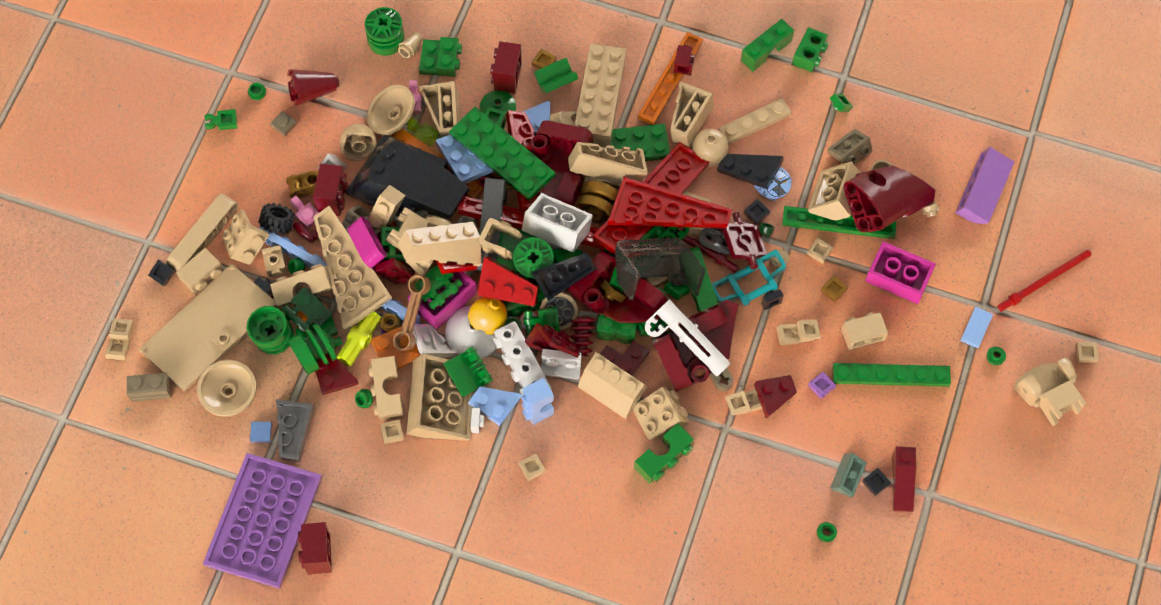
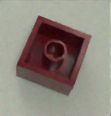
(507, 67)
(330, 188)
(315, 548)

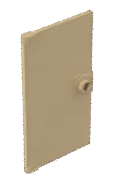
(206, 327)

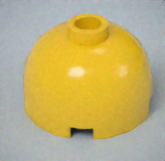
(487, 314)

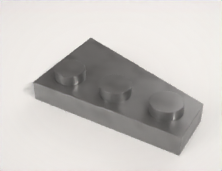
(294, 424)

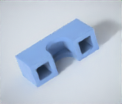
(537, 401)

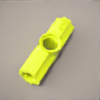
(359, 338)

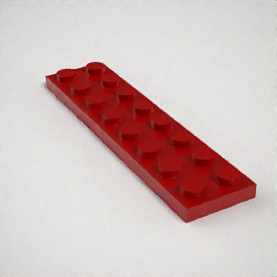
(673, 173)

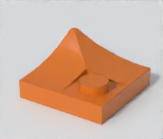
(384, 347)

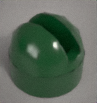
(766, 228)

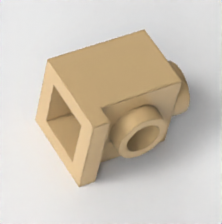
(275, 255)

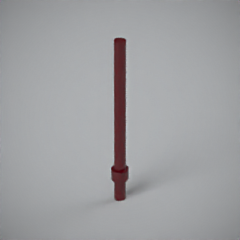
(720, 259)

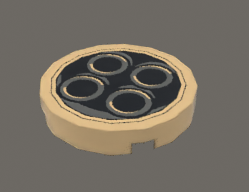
(566, 308)

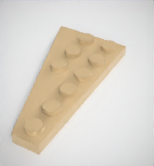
(352, 281)

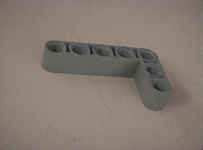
(493, 200)

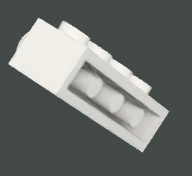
(518, 355)

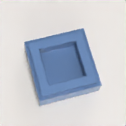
(260, 432)

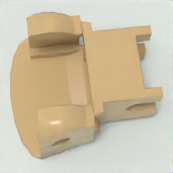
(414, 221)
(1052, 389)

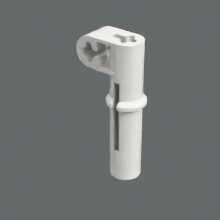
(672, 316)

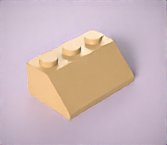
(829, 194)
(611, 385)

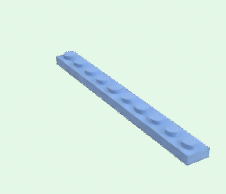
(293, 251)

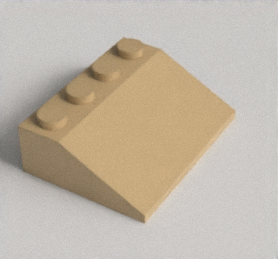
(436, 403)

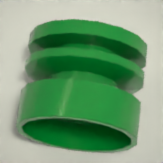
(384, 31)
(524, 249)
(265, 322)
(312, 349)

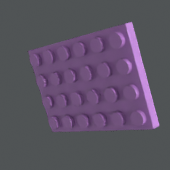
(262, 520)

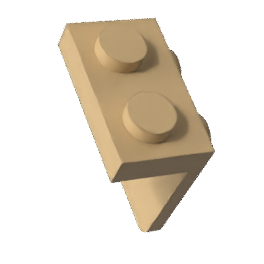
(242, 239)
(660, 412)

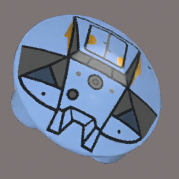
(779, 187)

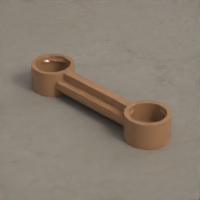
(411, 313)

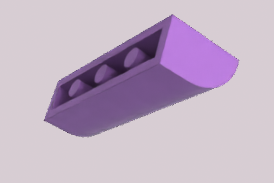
(985, 186)

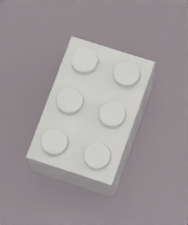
(557, 222)

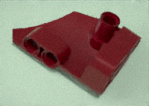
(553, 147)
(885, 196)
(639, 309)
(679, 361)

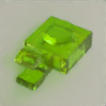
(424, 133)

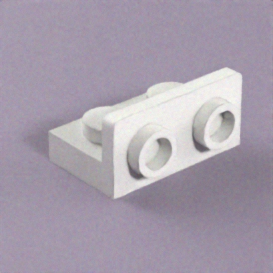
(560, 364)

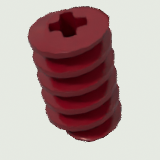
(582, 334)

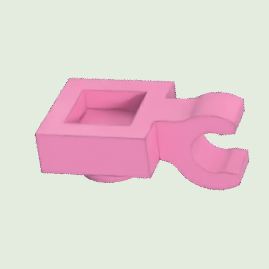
(413, 87)
(305, 213)

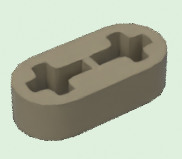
(726, 376)

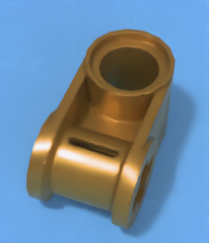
(302, 184)

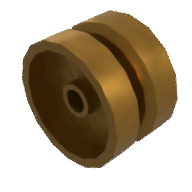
(597, 200)

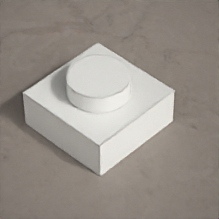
(477, 420)

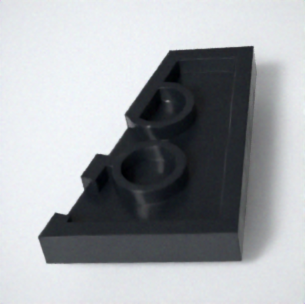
(751, 168)
(563, 274)

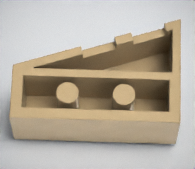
(443, 105)
(690, 113)

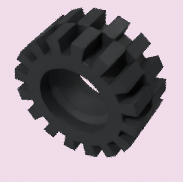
(276, 218)

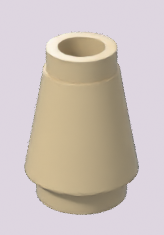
(409, 46)

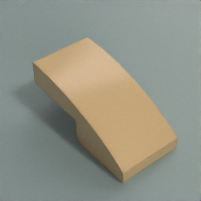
(798, 333)
(120, 338)
(743, 402)

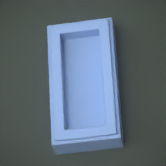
(976, 327)

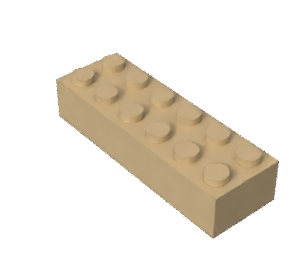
(601, 92)

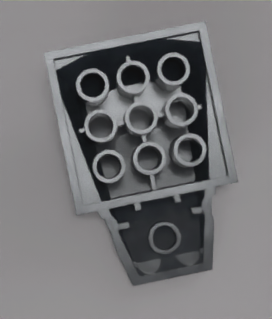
(412, 172)

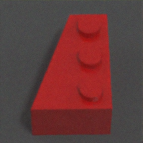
(504, 284)

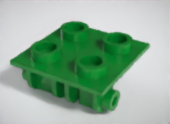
(468, 371)

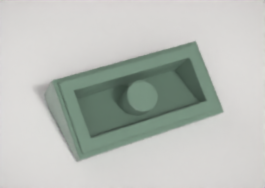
(848, 474)

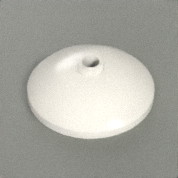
(462, 337)

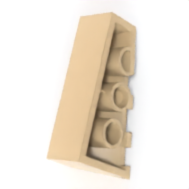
(608, 162)
(442, 243)

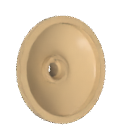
(390, 110)
(225, 377)

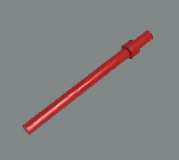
(1016, 298)

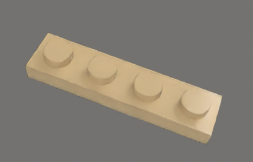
(755, 121)

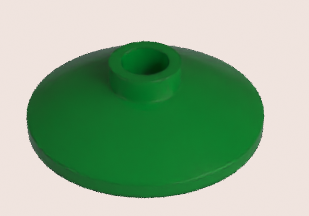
(506, 100)

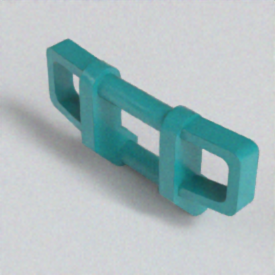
(769, 278)

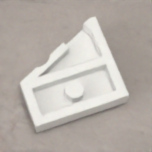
(431, 342)

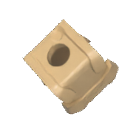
(488, 232)

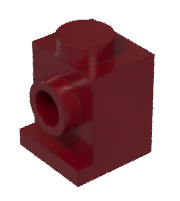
(684, 60)

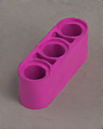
(366, 242)

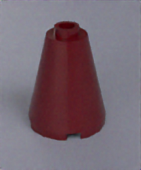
(310, 85)

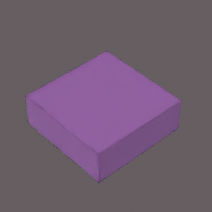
(822, 385)

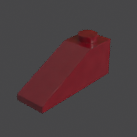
(904, 478)

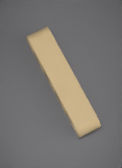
(203, 231)

